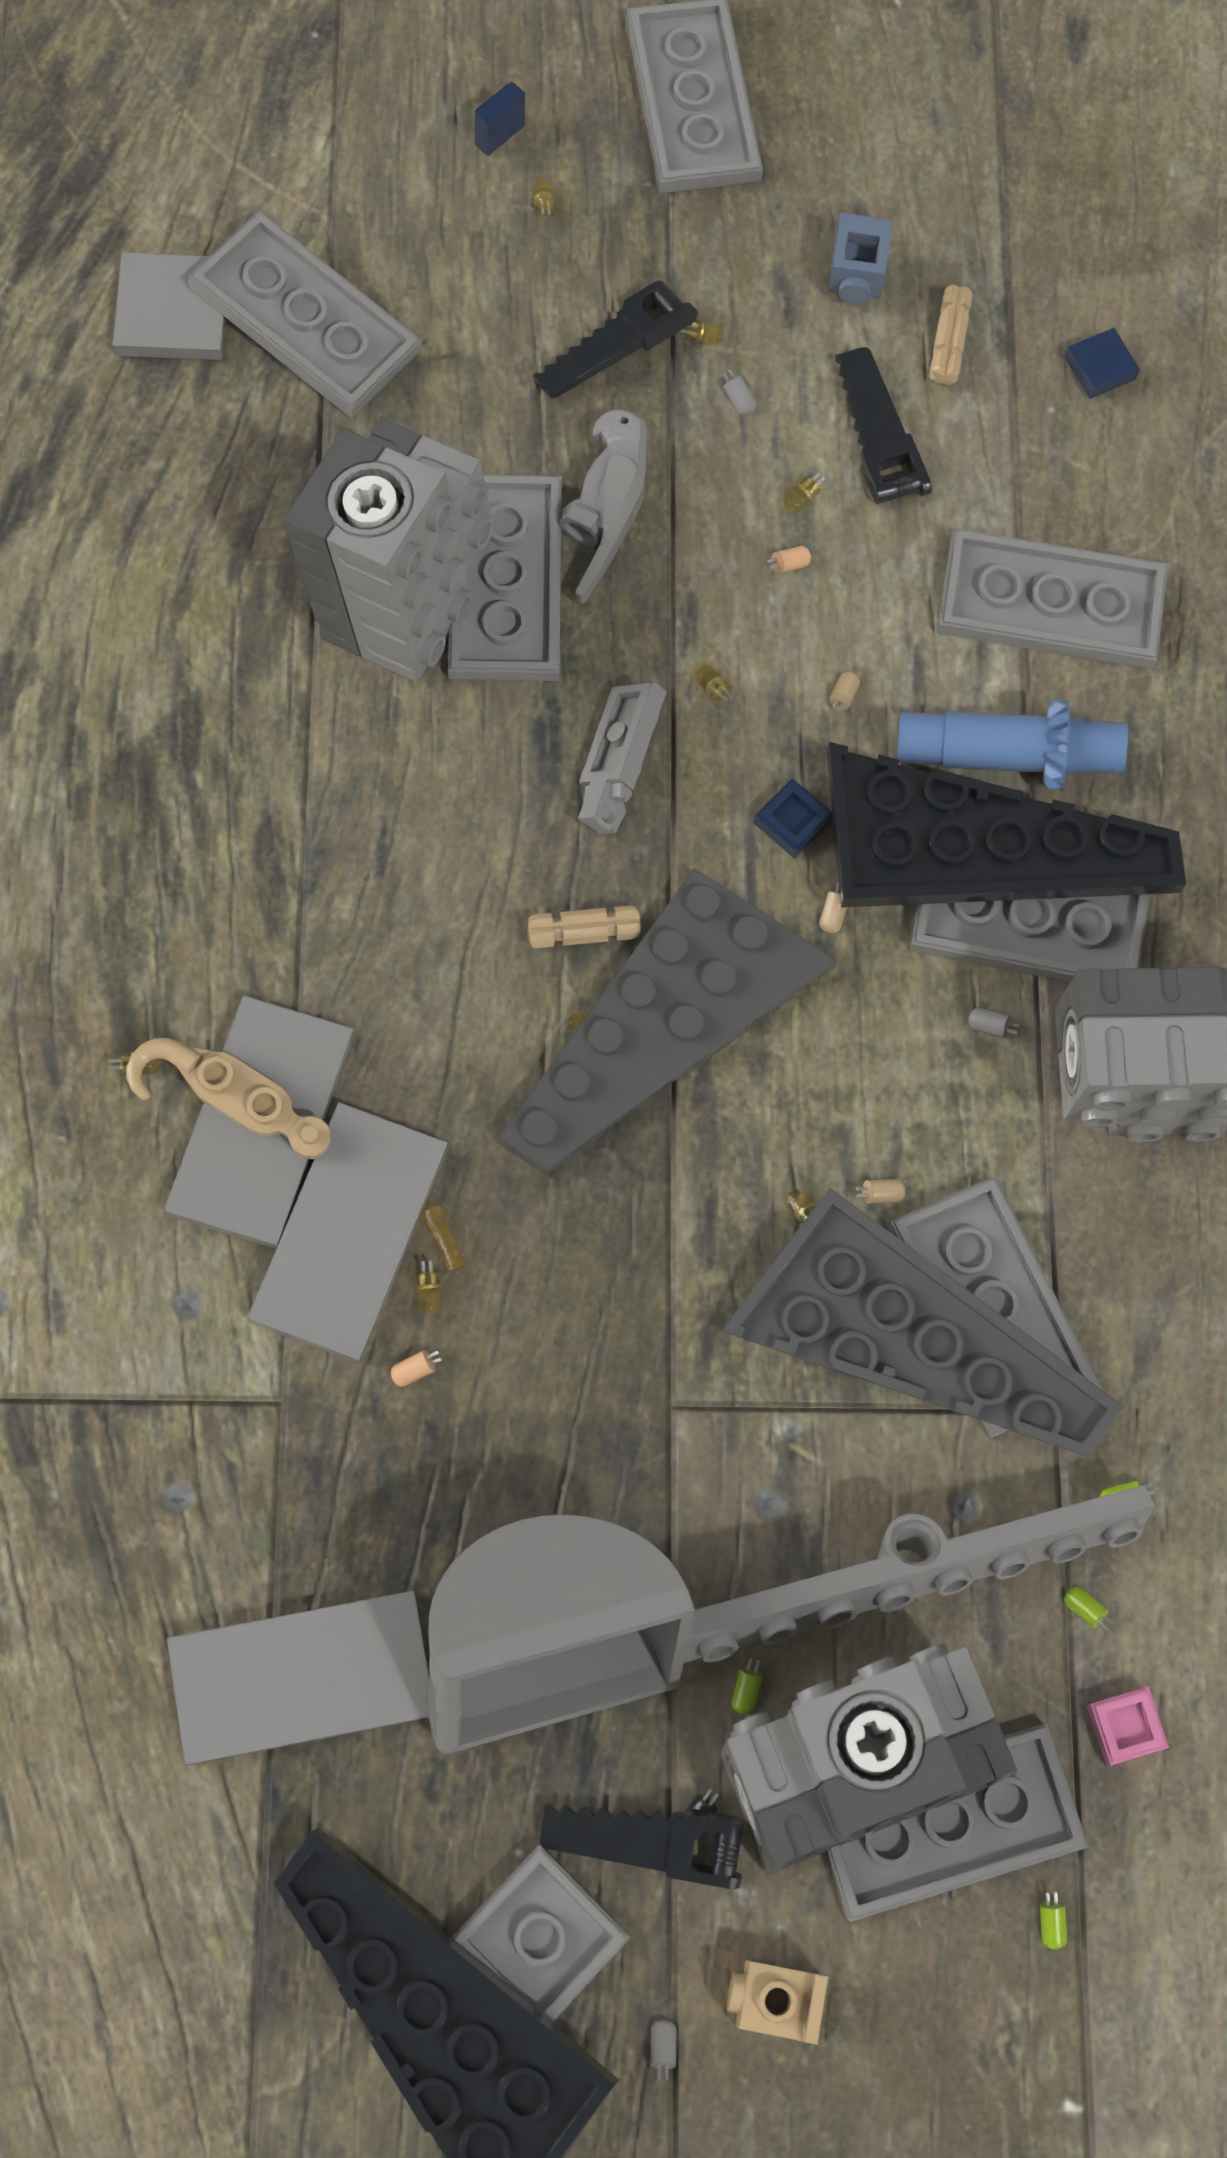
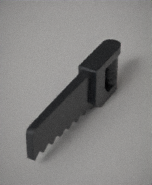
(619, 338)
(880, 430)
(649, 1841)

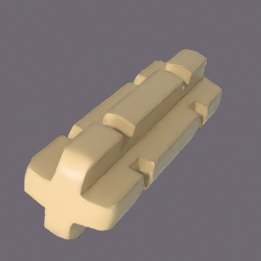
(950, 335)
(584, 926)

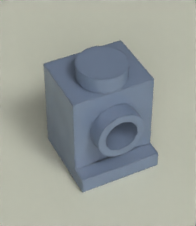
(860, 266)

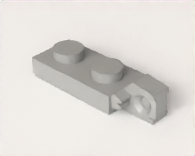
(618, 753)

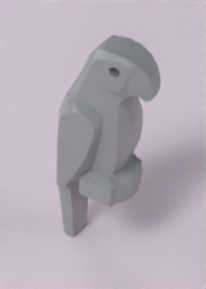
(609, 493)

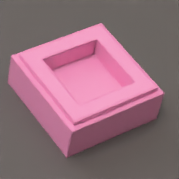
(1127, 1726)

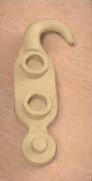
(234, 1092)

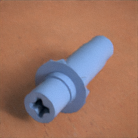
(1015, 742)

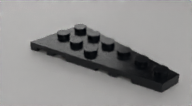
(962, 839)
(452, 2035)

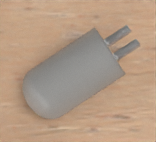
(739, 394)
(991, 1022)
(663, 2046)

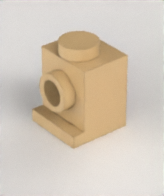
(805, 2001)

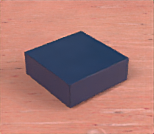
(499, 118)
(1102, 363)
(793, 818)

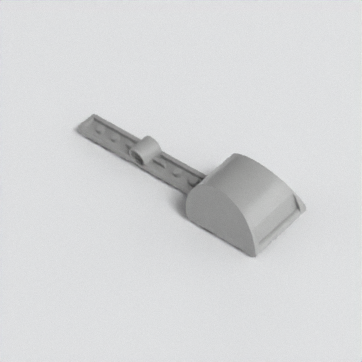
(593, 1616)

